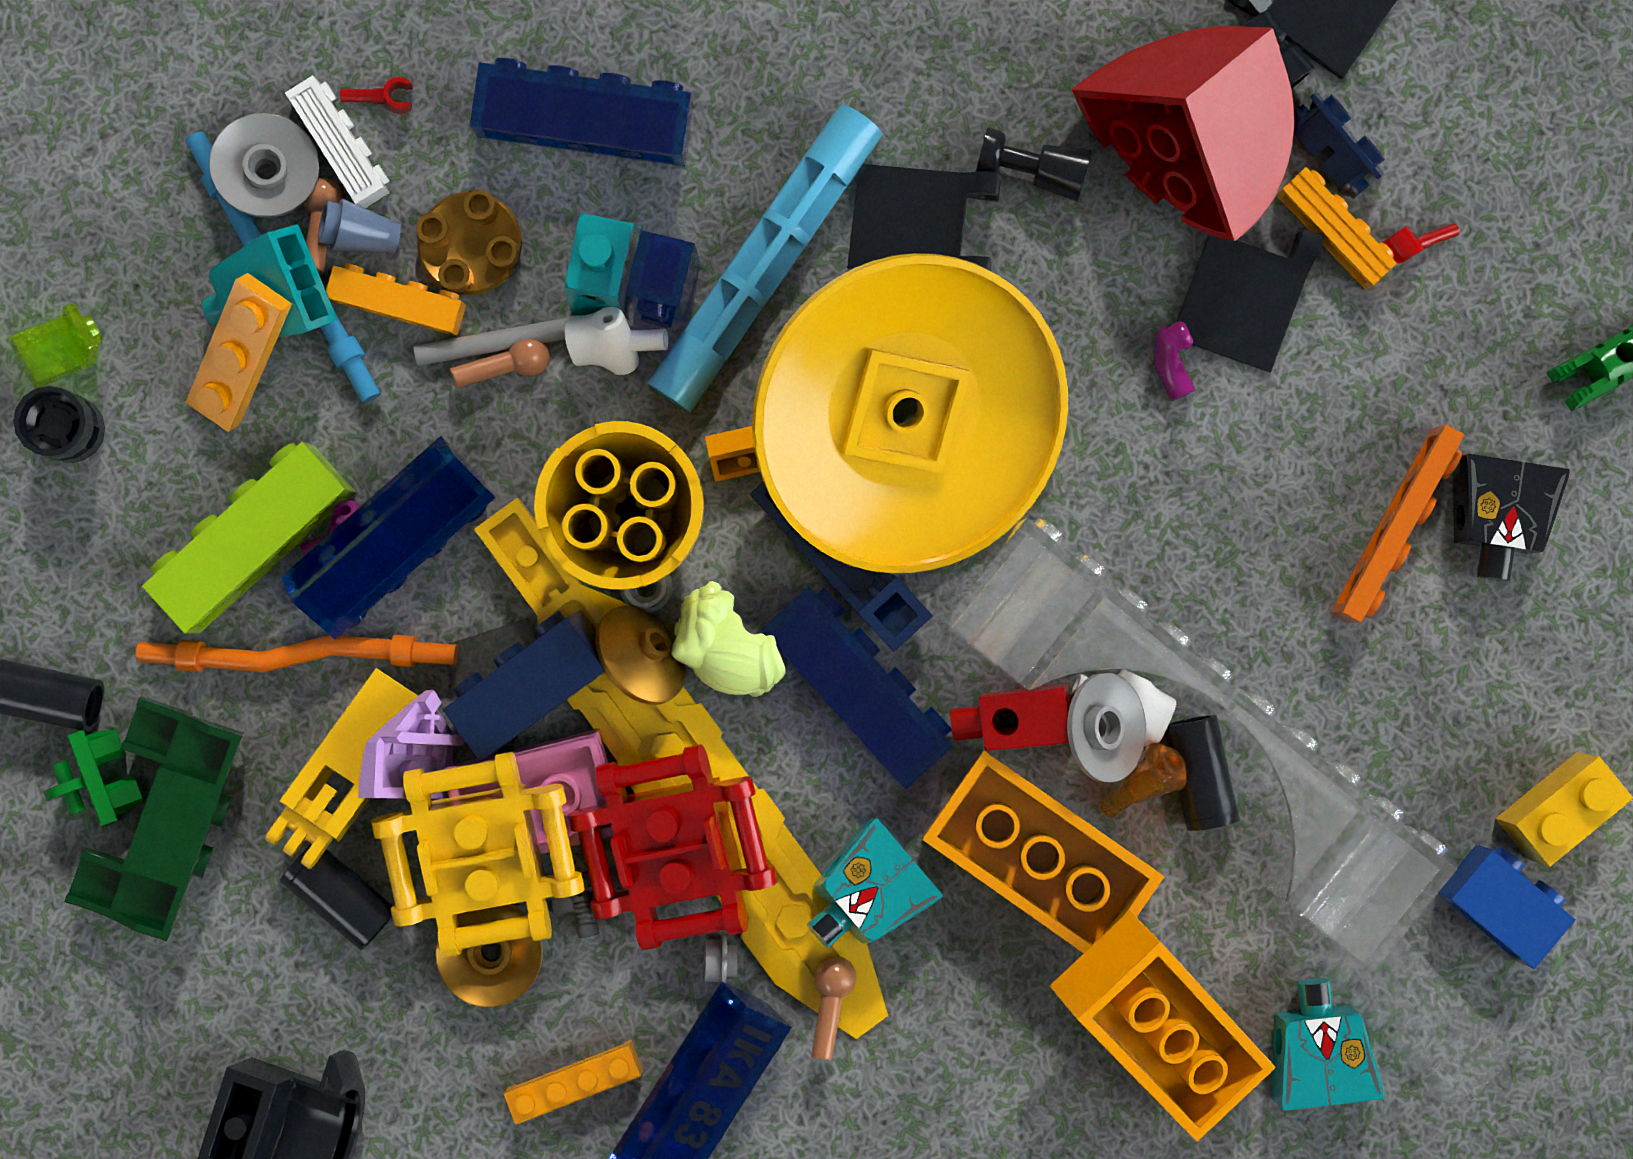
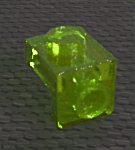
(58, 346)

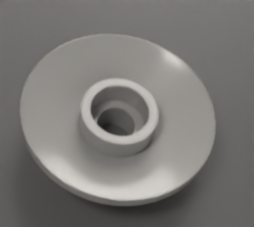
(261, 141)
(1106, 727)

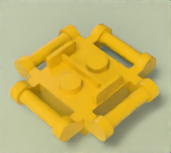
(478, 853)

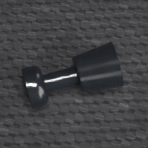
(1054, 169)

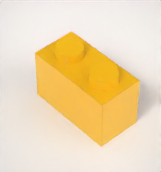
(1564, 808)

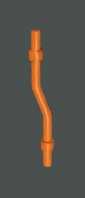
(195, 655)

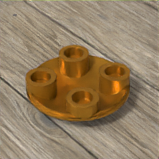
(469, 242)

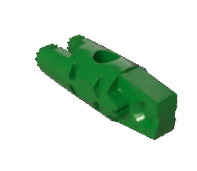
(1602, 367)

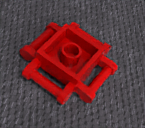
(673, 846)

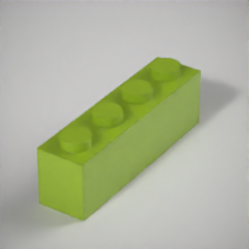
(247, 538)

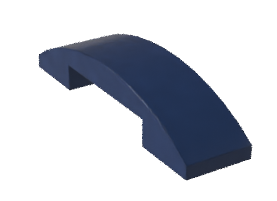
(875, 596)

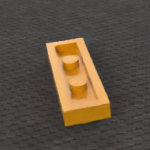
(238, 352)

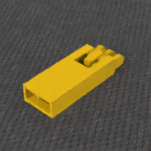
(343, 753)

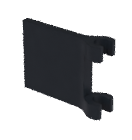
(1325, 29)
(915, 212)
(1246, 297)

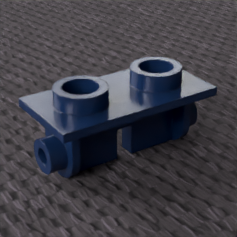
(1351, 158)

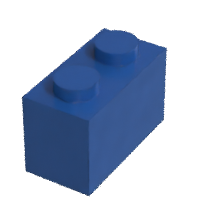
(1506, 905)

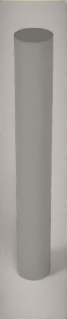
(488, 342)

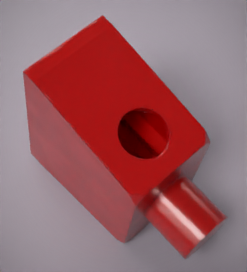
(1040, 715)

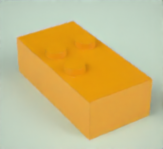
(1040, 854)
(1162, 1026)

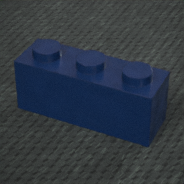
(526, 683)

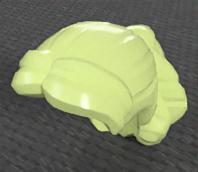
(720, 649)

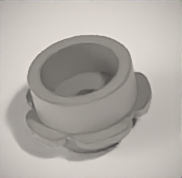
(719, 960)

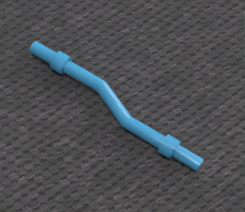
(343, 349)

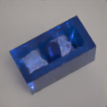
(662, 278)

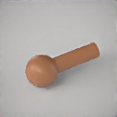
(324, 190)
(525, 357)
(834, 980)

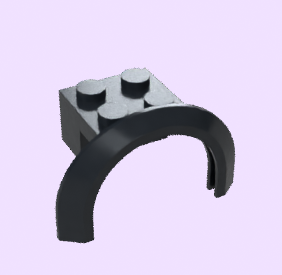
(286, 1115)

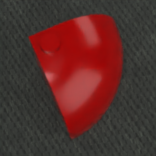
(1199, 122)

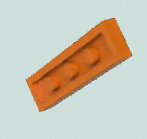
(1409, 506)

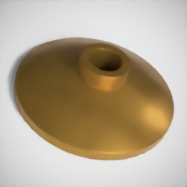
(637, 655)
(486, 980)

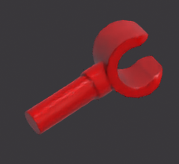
(380, 95)
(1406, 245)

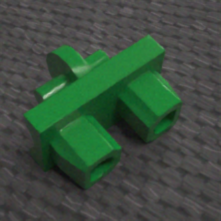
(90, 753)

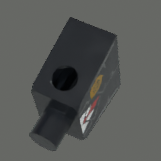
(1504, 509)

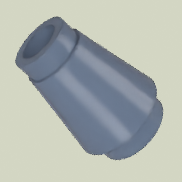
(356, 229)

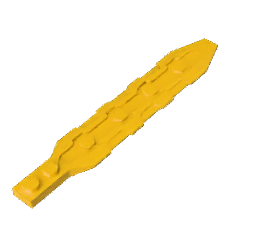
(645, 732)

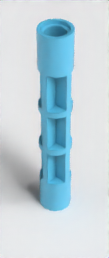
(765, 257)

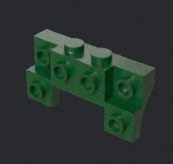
(171, 833)

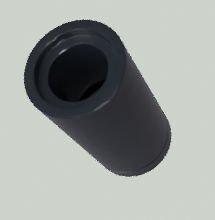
(49, 696)
(1208, 792)
(339, 897)

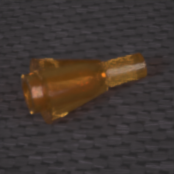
(1156, 774)

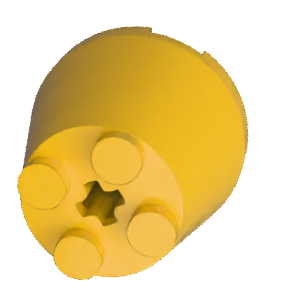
(604, 469)

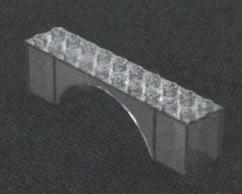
(1334, 848)

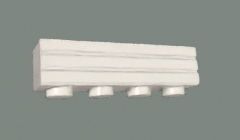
(337, 142)

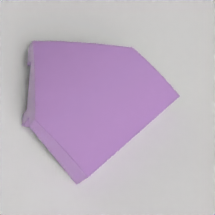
(408, 741)

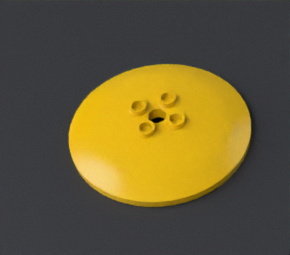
(982, 428)

